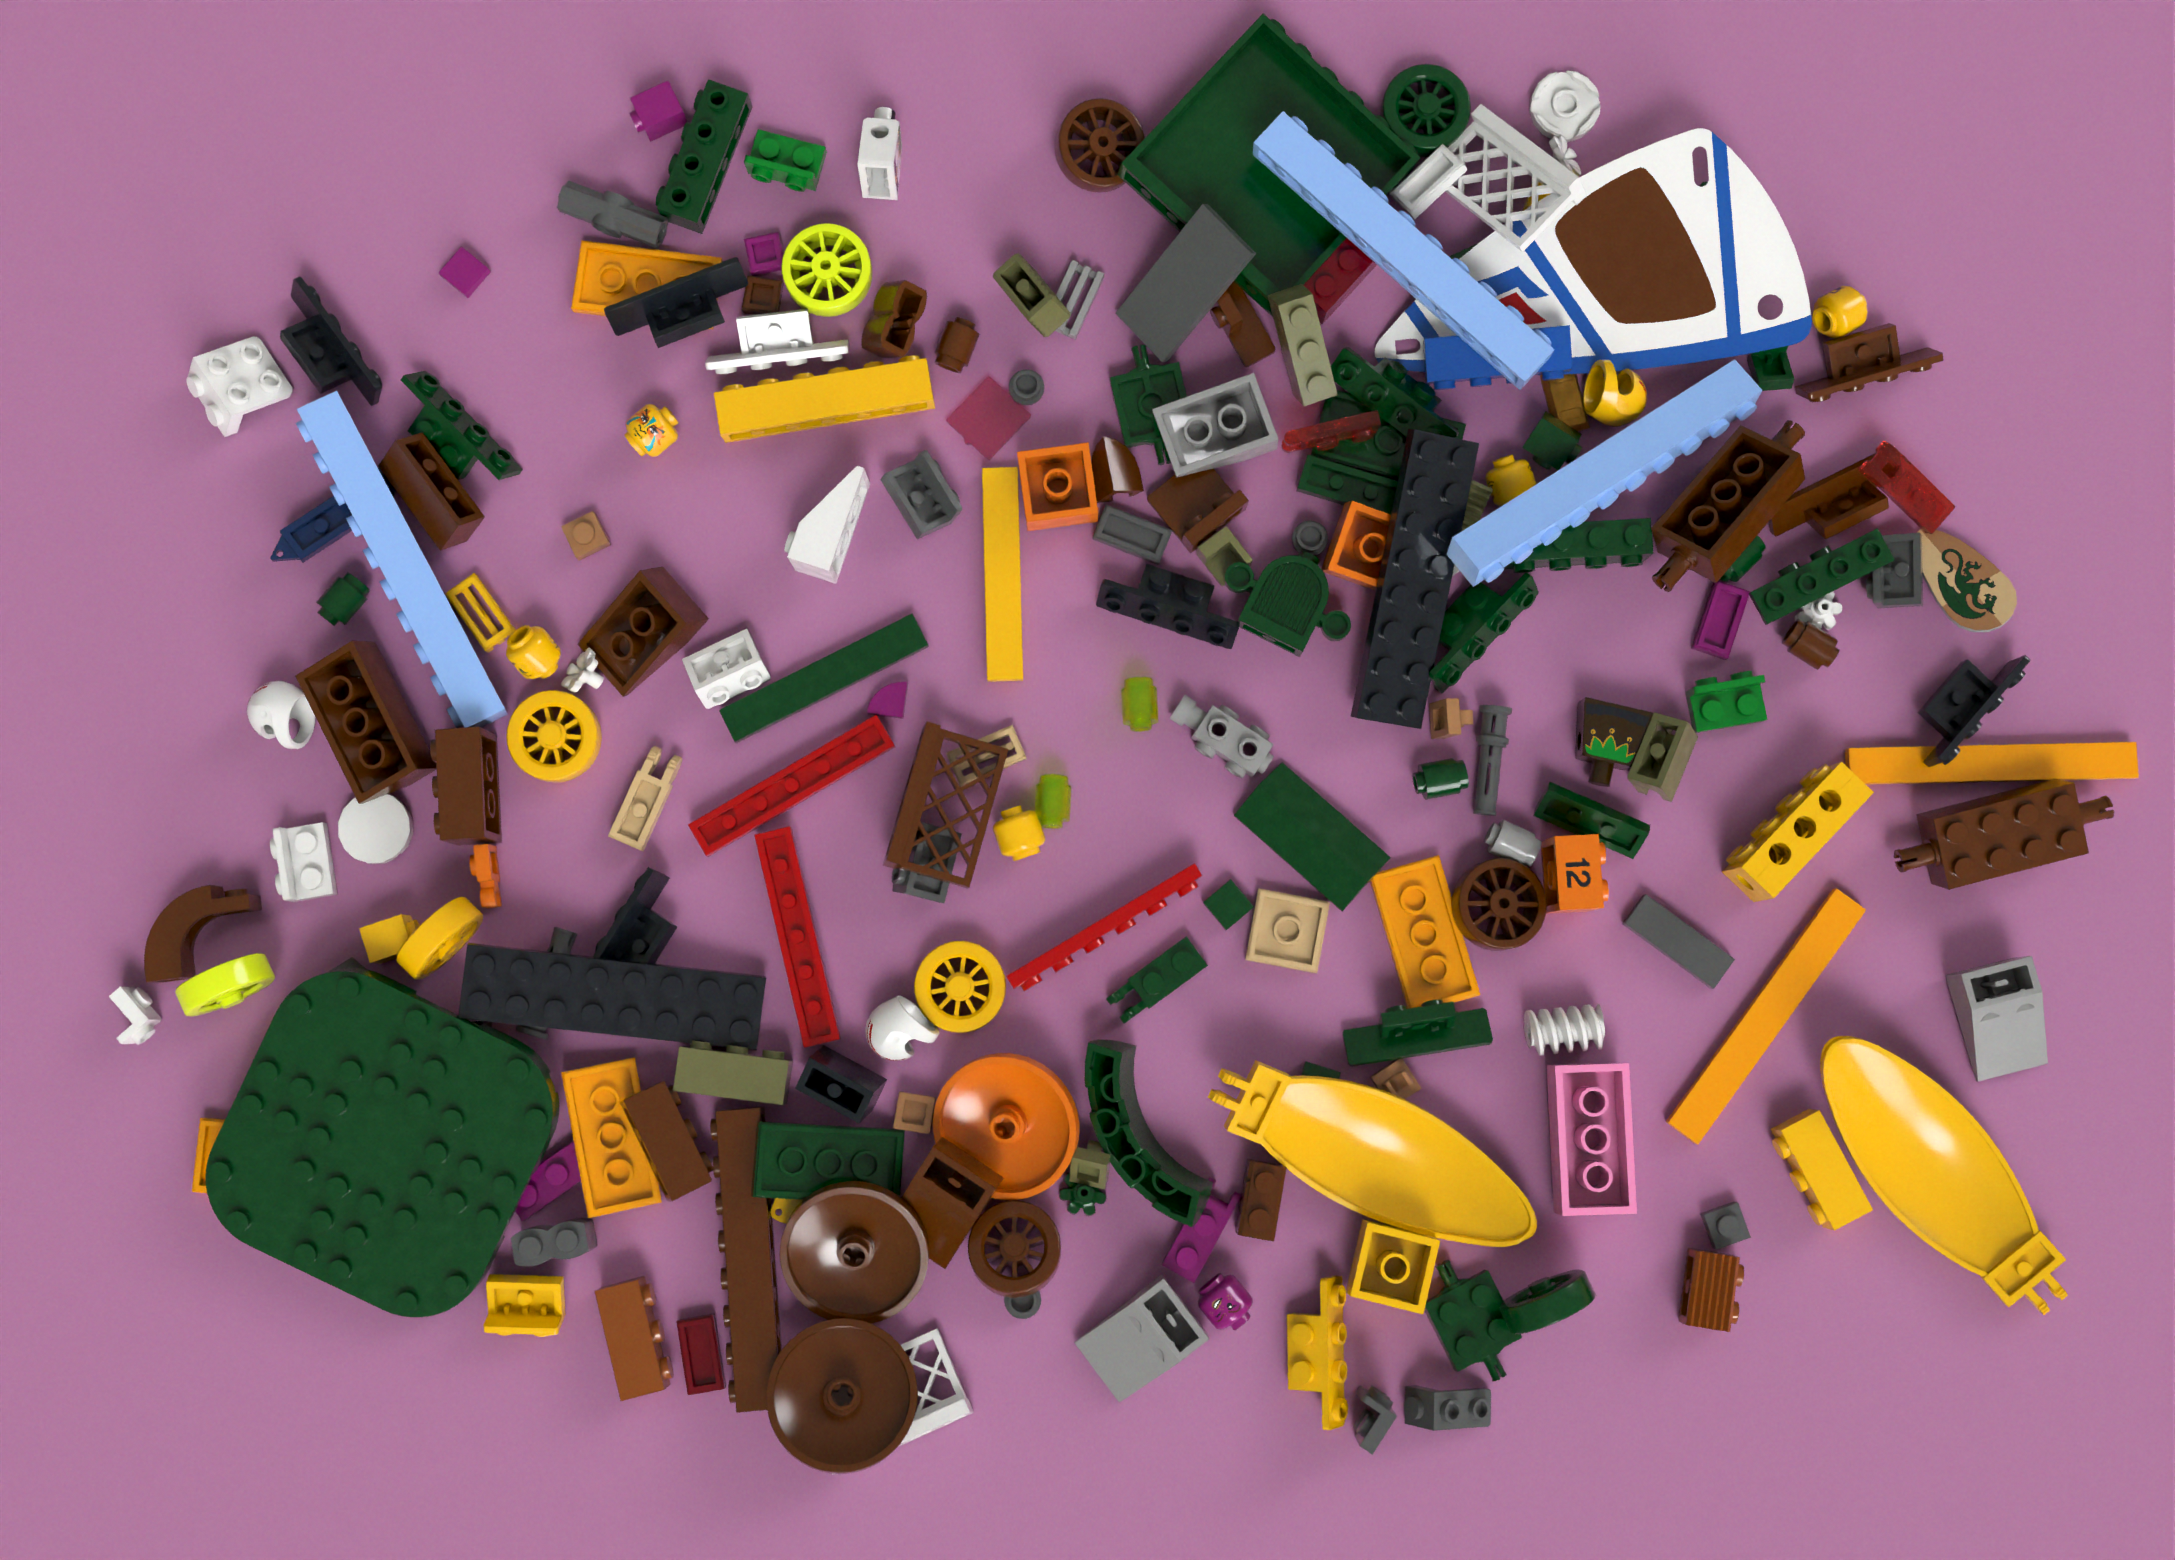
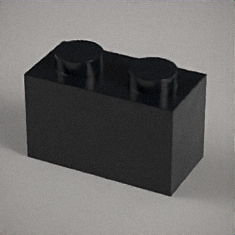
(841, 1084)

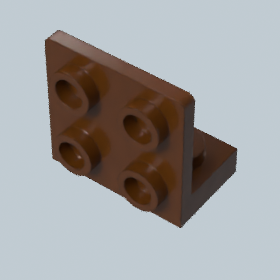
(1197, 506)

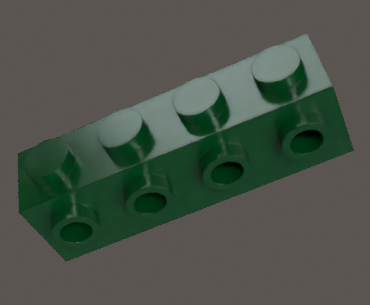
(704, 156)
(1594, 546)

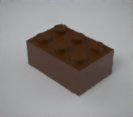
(466, 786)

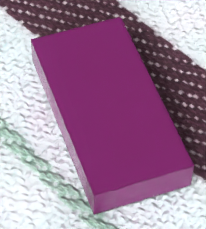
(1720, 620)

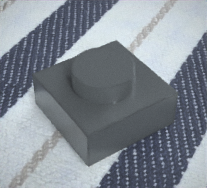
(1725, 1225)

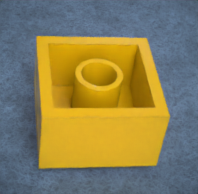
(1392, 1266)

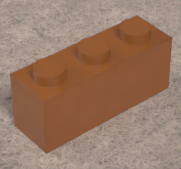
(634, 1338)

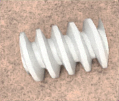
(1564, 1028)

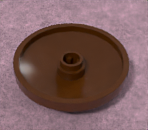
(854, 1252)
(841, 1396)

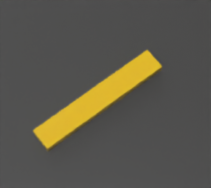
(1002, 574)

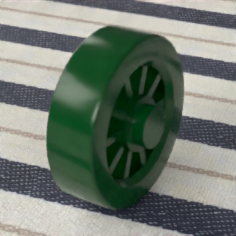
(1426, 108)
(1547, 1301)

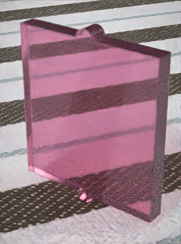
(988, 418)

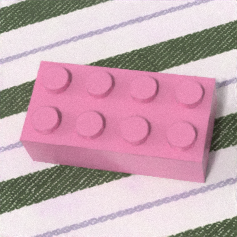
(1591, 1139)

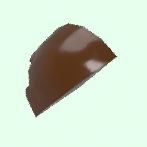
(1114, 470)

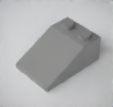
(1216, 427)

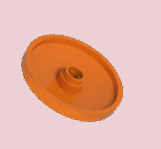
(1010, 1119)

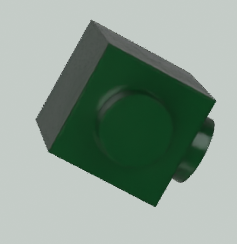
(1553, 442)

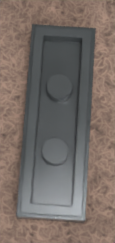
(1678, 941)

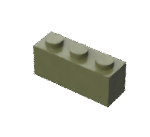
(1302, 344)
(733, 1073)

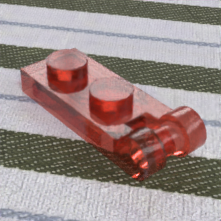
(1907, 488)

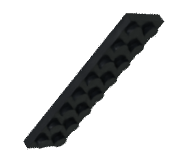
(1414, 579)
(611, 996)

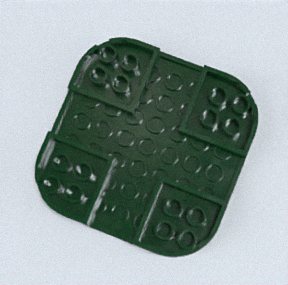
(381, 1142)

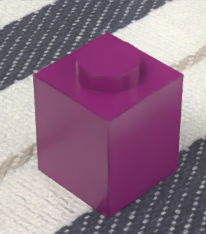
(657, 111)

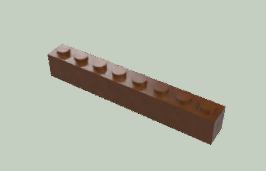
(749, 1260)

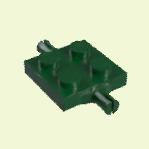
(1139, 393)
(1470, 1320)

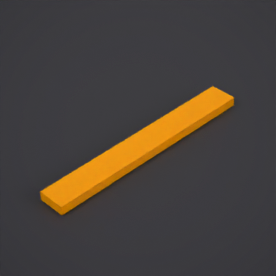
(1996, 763)
(1765, 1016)

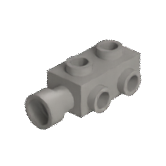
(1231, 743)

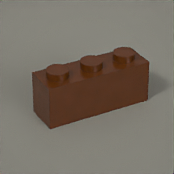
(431, 491)
(667, 1140)

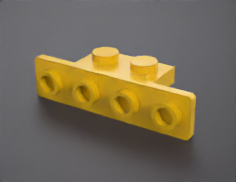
(1317, 1352)

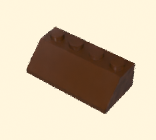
(366, 721)

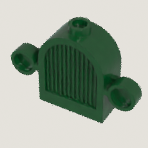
(1287, 602)

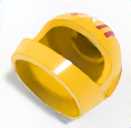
(1613, 398)

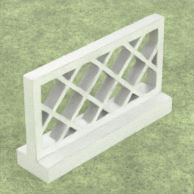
(1530, 160)
(945, 1410)

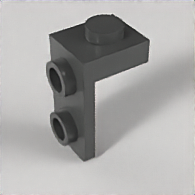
(1447, 1408)

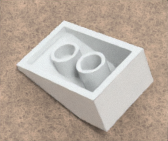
(827, 530)

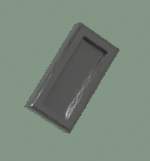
(1132, 534)

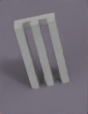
(1085, 273)

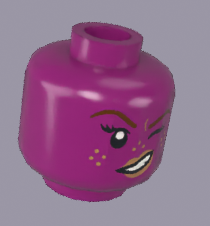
(1225, 1302)

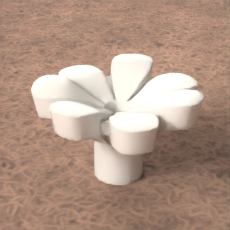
(1564, 155)
(1820, 612)
(583, 672)

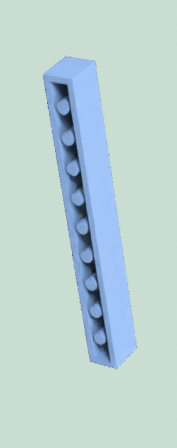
(1402, 250)
(1604, 473)
(401, 561)

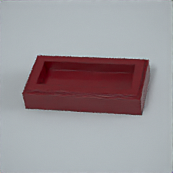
(701, 1354)

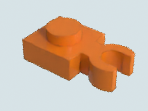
(486, 869)

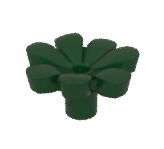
(1077, 1201)

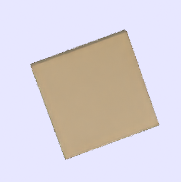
(1287, 931)

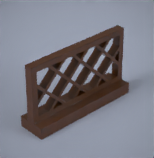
(915, 796)

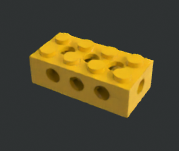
(1796, 831)

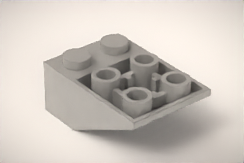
(2000, 1016)
(1142, 1339)

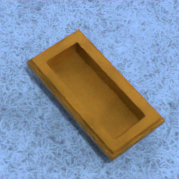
(1566, 401)

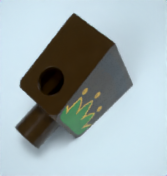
(1608, 737)

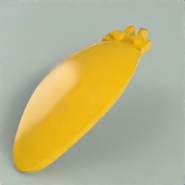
(1378, 1156)
(1937, 1169)

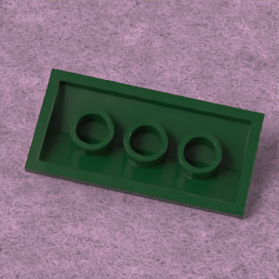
(1311, 836)

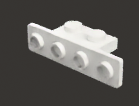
(776, 339)

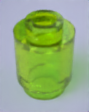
(1139, 704)
(1053, 800)

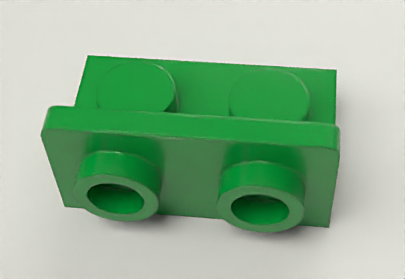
(785, 161)
(1726, 703)

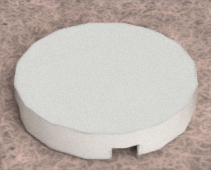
(1565, 105)
(375, 829)

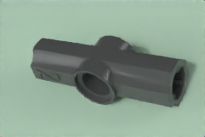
(612, 214)

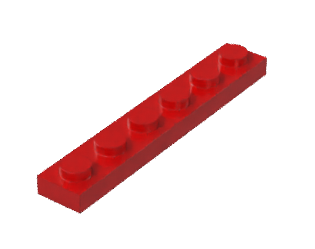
(791, 785)
(797, 937)
(1091, 937)

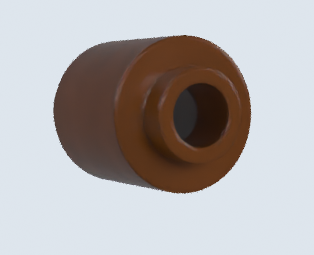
(956, 345)
(1811, 644)

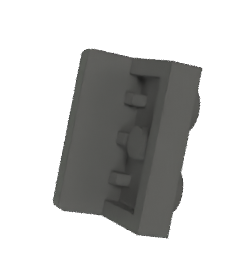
(922, 495)
(1902, 579)

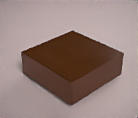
(762, 295)

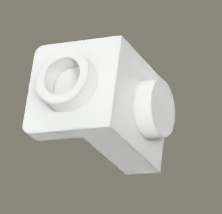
(136, 1007)

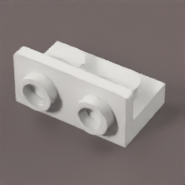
(726, 669)
(303, 862)

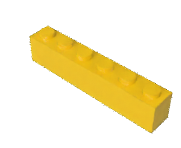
(824, 399)

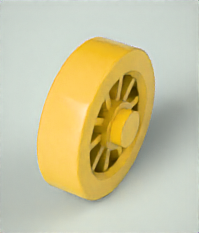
(554, 736)
(439, 938)
(960, 986)

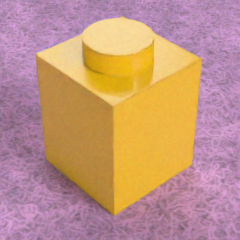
(387, 937)

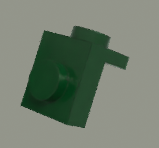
(1771, 369)

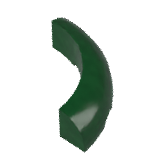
(1129, 1140)

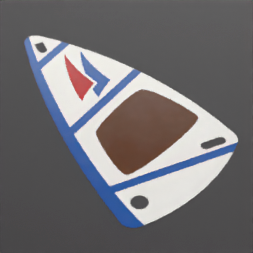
(1645, 266)

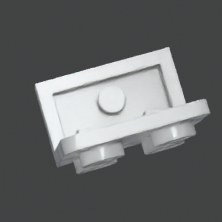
(236, 382)

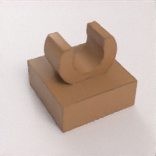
(1447, 718)
(1396, 1079)

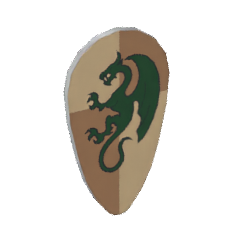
(1966, 583)

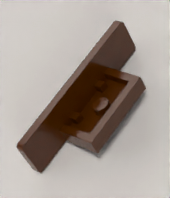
(1242, 326)
(1864, 359)
(1832, 503)

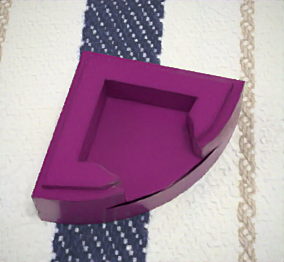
(889, 701)

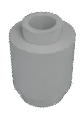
(1512, 842)

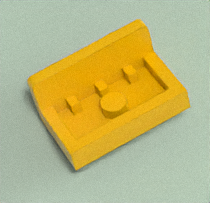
(524, 1304)

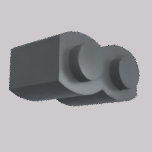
(547, 1242)

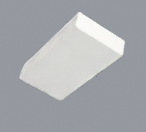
(1428, 181)

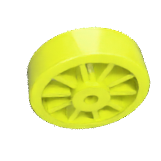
(826, 269)
(225, 984)

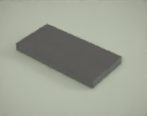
(1185, 282)

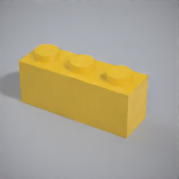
(1820, 1170)

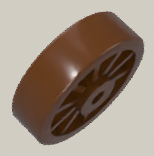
(1098, 144)
(1499, 904)
(1014, 1249)

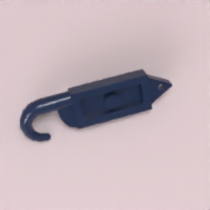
(316, 530)

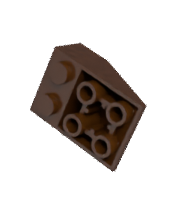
(950, 1197)

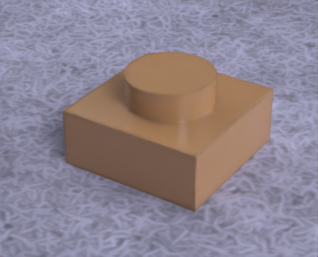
(585, 535)
(914, 1112)

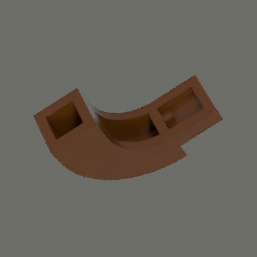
(174, 933)

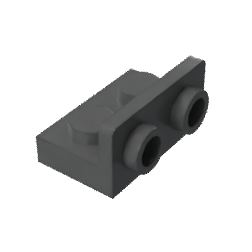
(920, 885)
(1373, 1424)

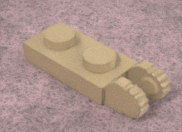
(644, 801)

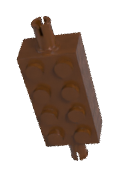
(1728, 504)
(2003, 833)

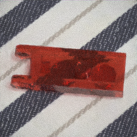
(1327, 434)

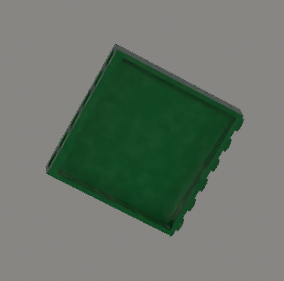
(1207, 156)

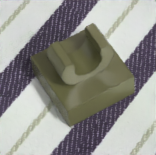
(1090, 1166)

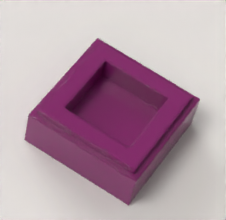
(764, 253)
(464, 272)

